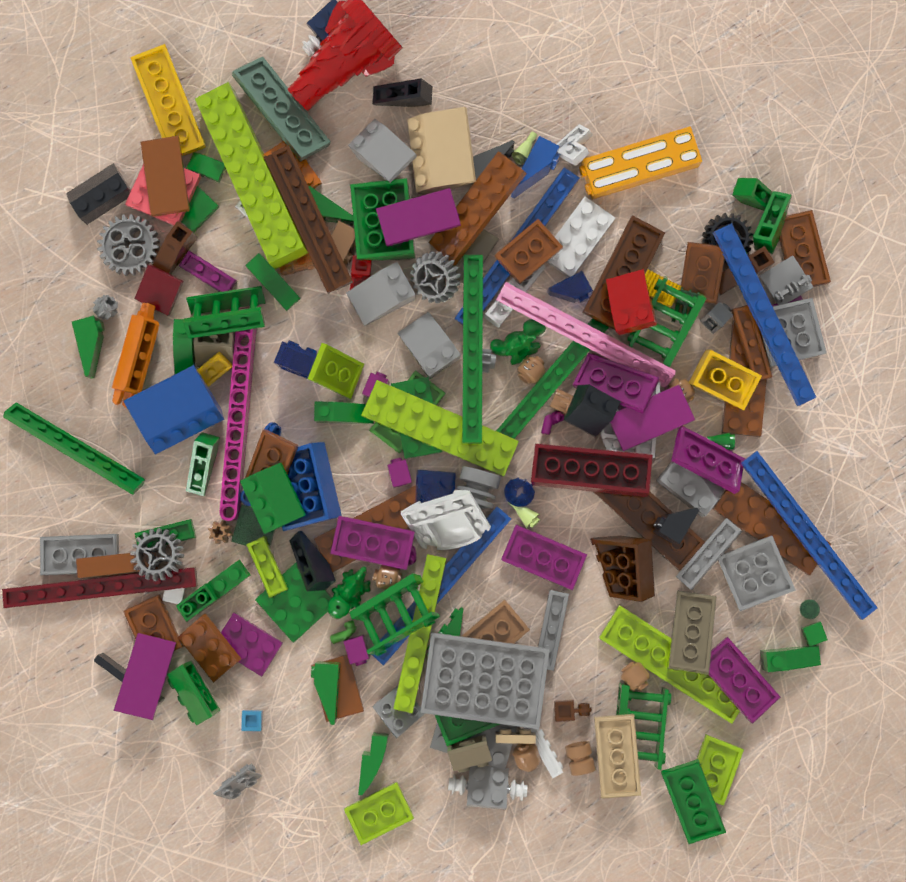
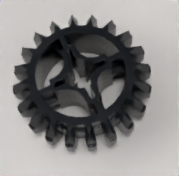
(725, 220)

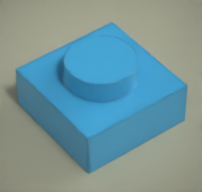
(252, 720)

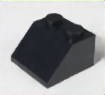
(591, 409)
(675, 525)

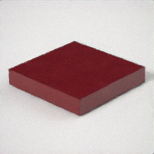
(159, 289)

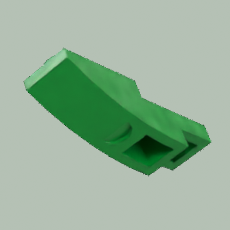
(213, 590)

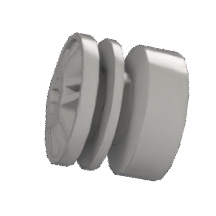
(479, 484)

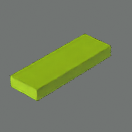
(267, 567)

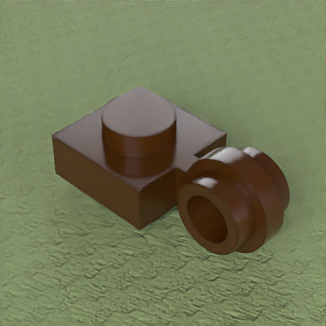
(566, 712)

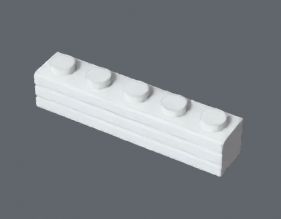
(547, 756)

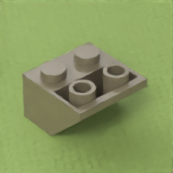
(208, 346)

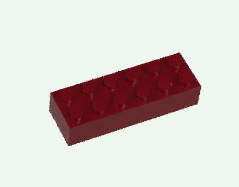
(591, 470)

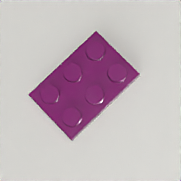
(251, 643)

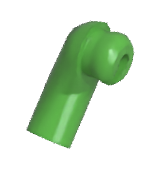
(344, 635)

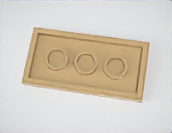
(617, 756)

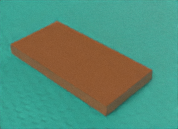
(165, 176)
(802, 241)

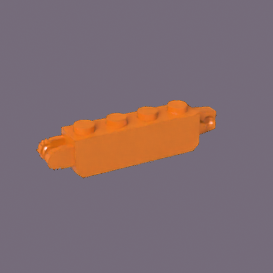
(135, 354)

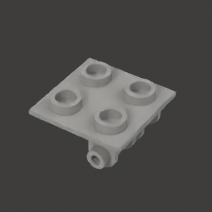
(786, 281)
(396, 720)
(233, 786)

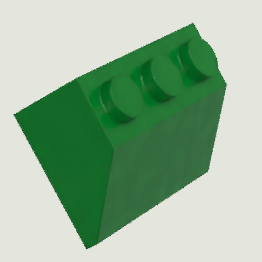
(272, 498)
(193, 693)

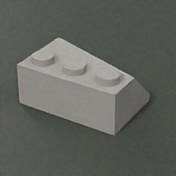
(690, 488)

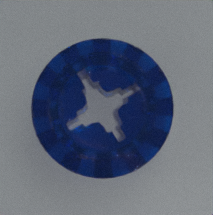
(523, 499)

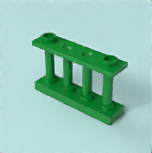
(685, 319)
(227, 321)
(379, 603)
(664, 698)

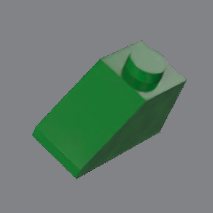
(752, 193)

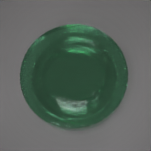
(809, 609)

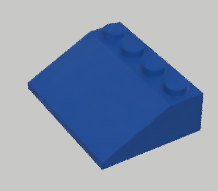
(174, 409)
(313, 485)

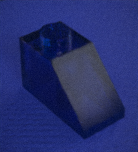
(572, 289)

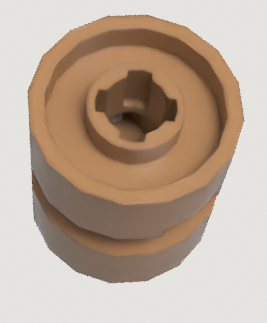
(580, 762)

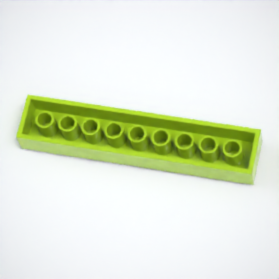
(251, 175)

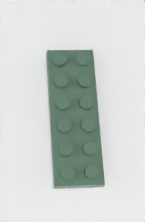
(281, 108)

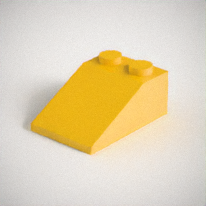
(724, 379)

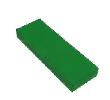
(183, 530)

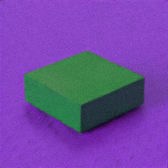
(814, 633)

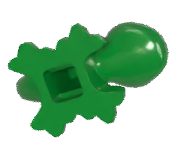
(519, 343)
(348, 593)

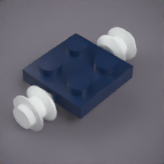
(317, 25)

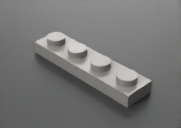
(709, 553)
(553, 624)

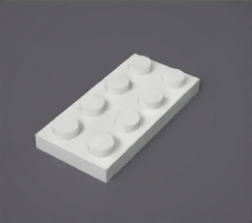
(580, 236)

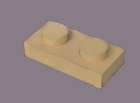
(523, 736)

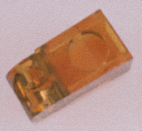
(298, 265)

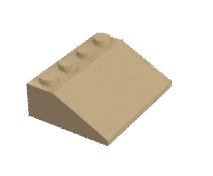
(442, 150)

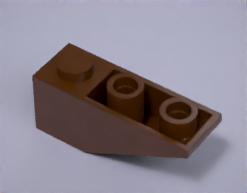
(174, 248)
(760, 261)

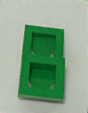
(206, 167)

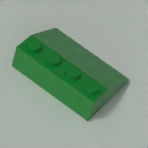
(367, 227)

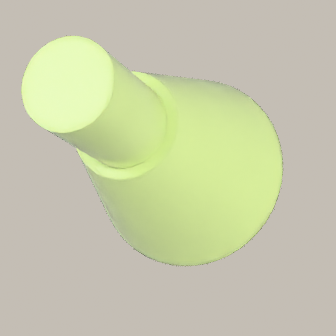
(522, 152)
(528, 516)

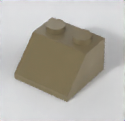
(469, 753)

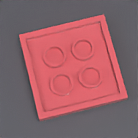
(139, 199)

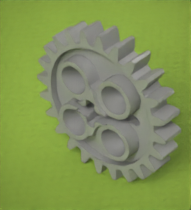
(130, 261)

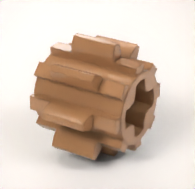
(215, 532)

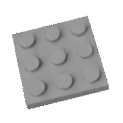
(802, 329)
(756, 573)

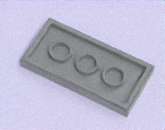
(60, 553)

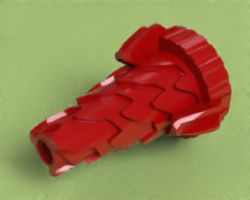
(354, 46)

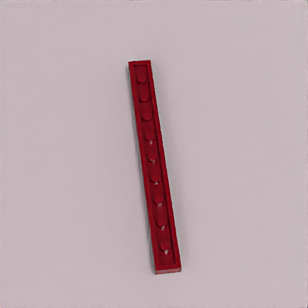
(96, 588)

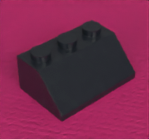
(99, 194)

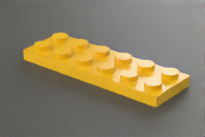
(167, 98)

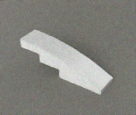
(499, 312)

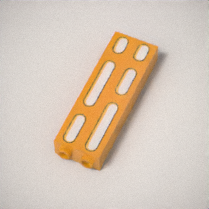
(640, 163)

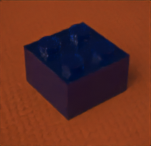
(295, 359)

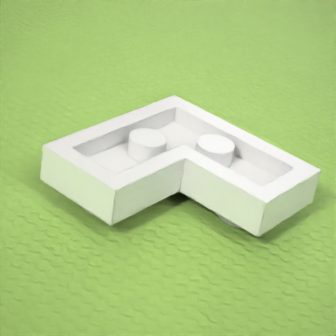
(571, 145)

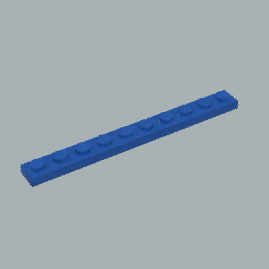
(543, 211)
(764, 315)
(809, 535)
(453, 571)

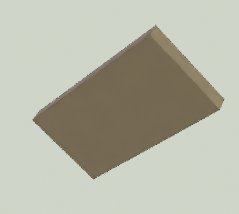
(692, 632)

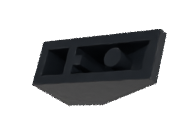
(404, 94)
(312, 565)

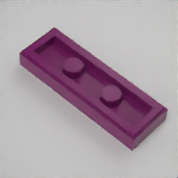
(207, 272)

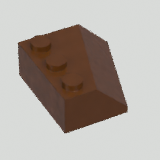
(626, 566)

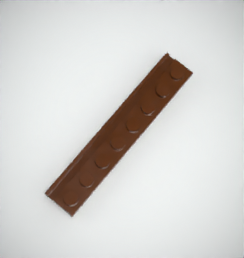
(308, 219)

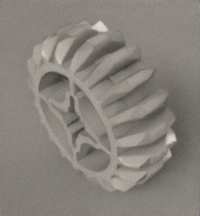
(430, 263)
(141, 548)

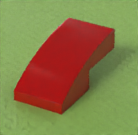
(360, 271)

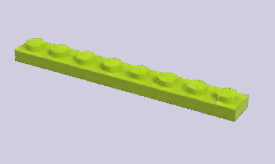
(419, 640)

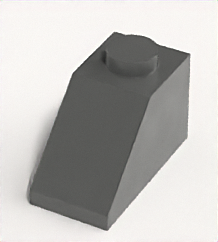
(717, 317)

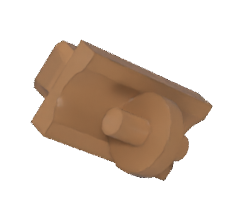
(561, 401)

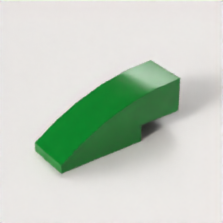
(272, 281)
(372, 760)

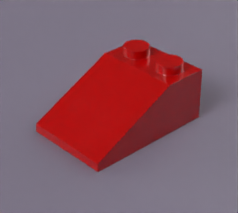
(630, 302)

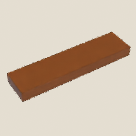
(751, 342)
(108, 564)

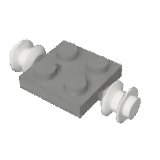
(487, 787)

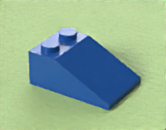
(540, 161)

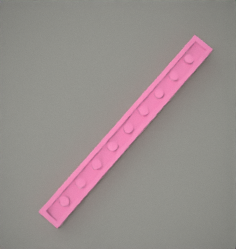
(582, 333)

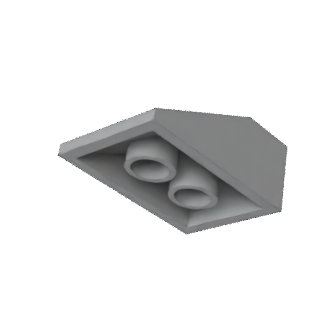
(382, 150)
(381, 294)
(429, 345)

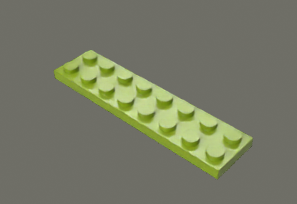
(437, 428)
(652, 649)

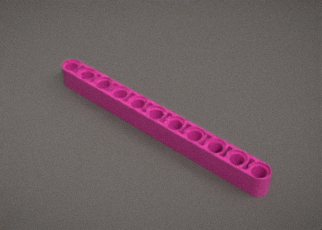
(242, 426)

